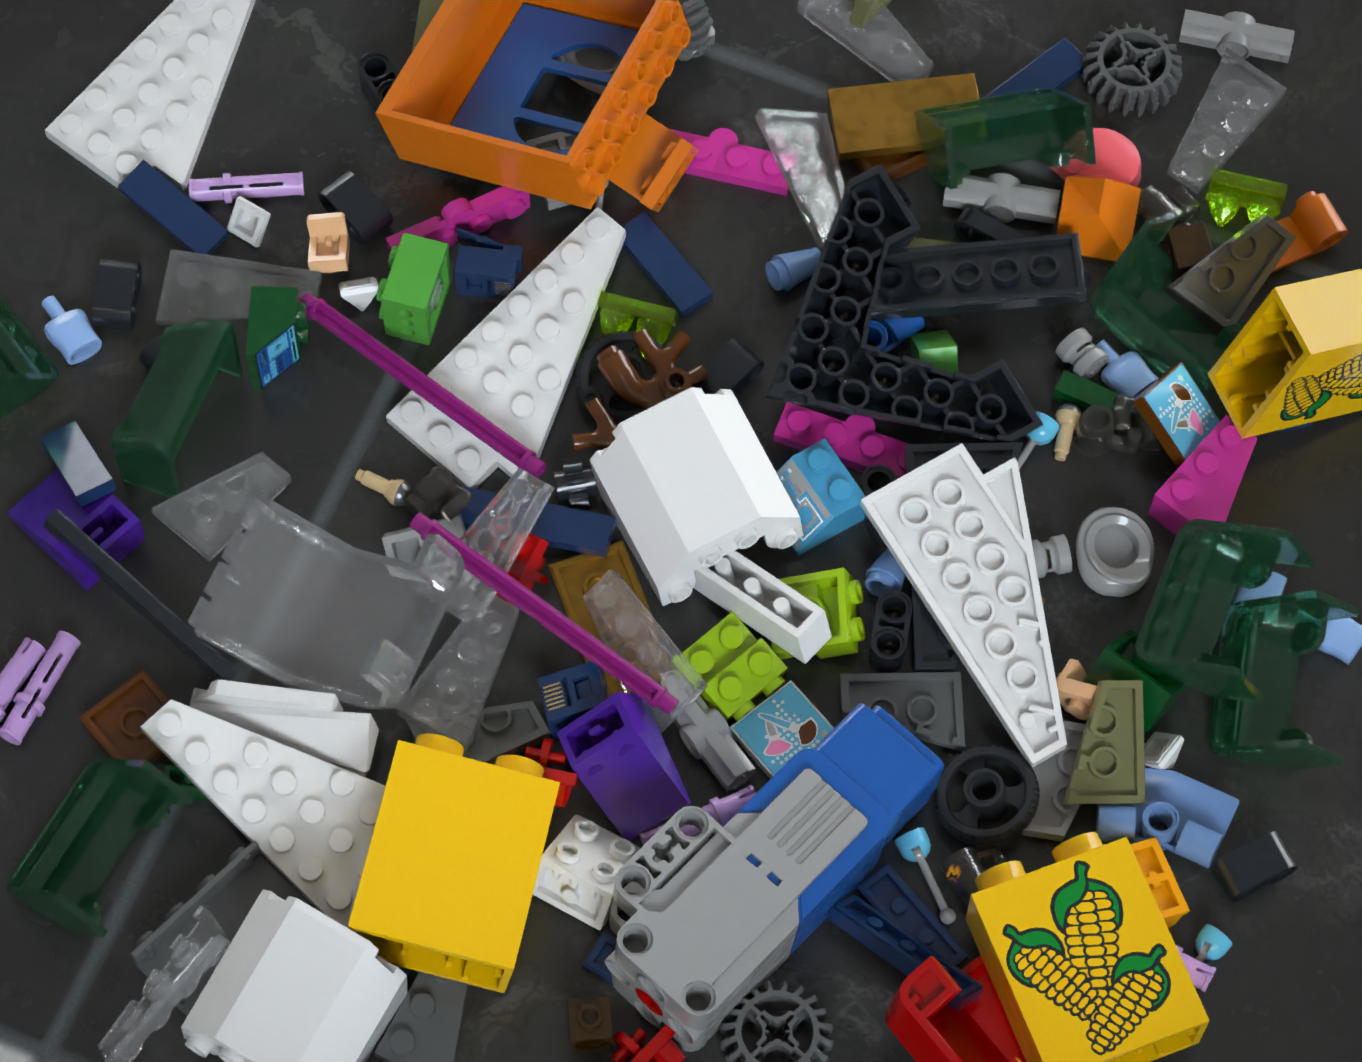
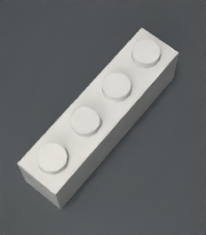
(765, 604)

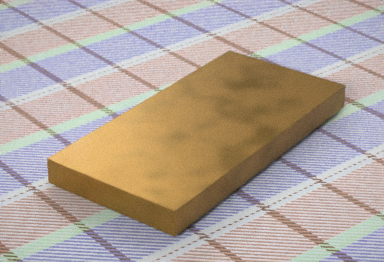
(882, 115)
(578, 575)

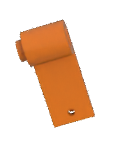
(1315, 228)

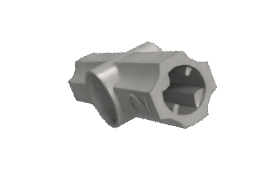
(1238, 33)
(1004, 198)
(710, 738)

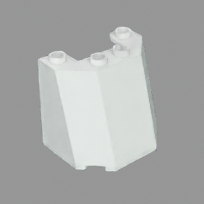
(692, 488)
(295, 991)

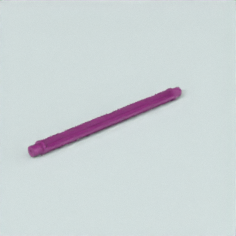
(423, 385)
(552, 618)

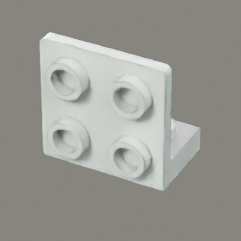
(581, 870)

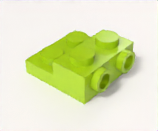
(836, 594)
(734, 667)

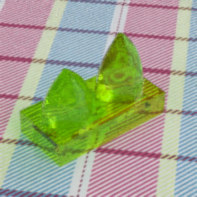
(1232, 190)
(619, 312)

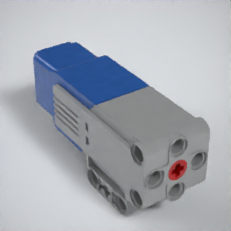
(743, 896)

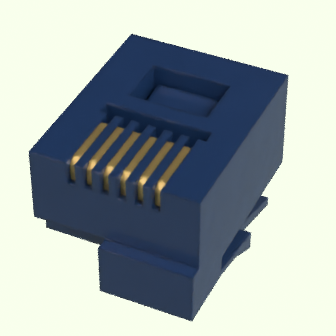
(488, 268)
(572, 694)

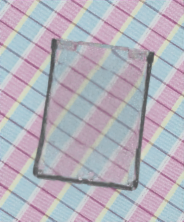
(326, 610)

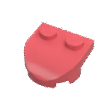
(1115, 160)

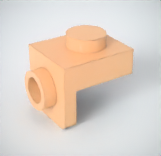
(328, 242)
(1073, 693)

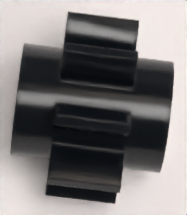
(575, 482)

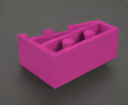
(1205, 480)

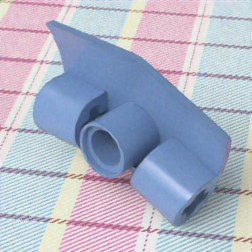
(1190, 809)

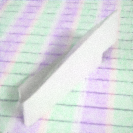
(294, 718)

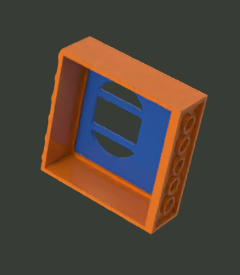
(482, 62)

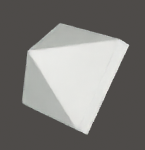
(248, 221)
(359, 291)
(1162, 750)

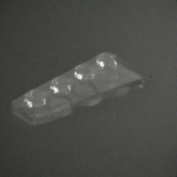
(879, 44)
(1226, 116)
(808, 163)
(220, 287)
(499, 538)
(638, 638)
(460, 676)
(166, 987)

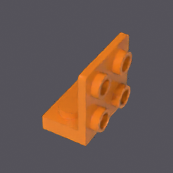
(653, 163)

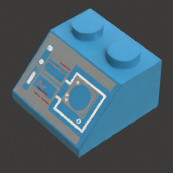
(821, 494)

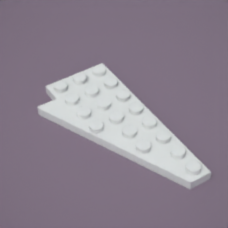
(156, 94)
(517, 357)
(975, 569)
(298, 808)

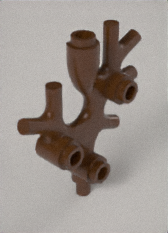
(630, 386)

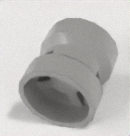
(1082, 354)
(1052, 556)

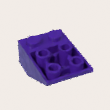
(103, 520)
(625, 764)

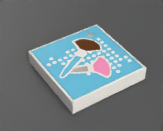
(780, 728)

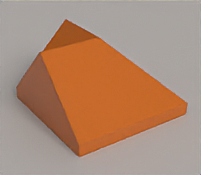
(1100, 213)

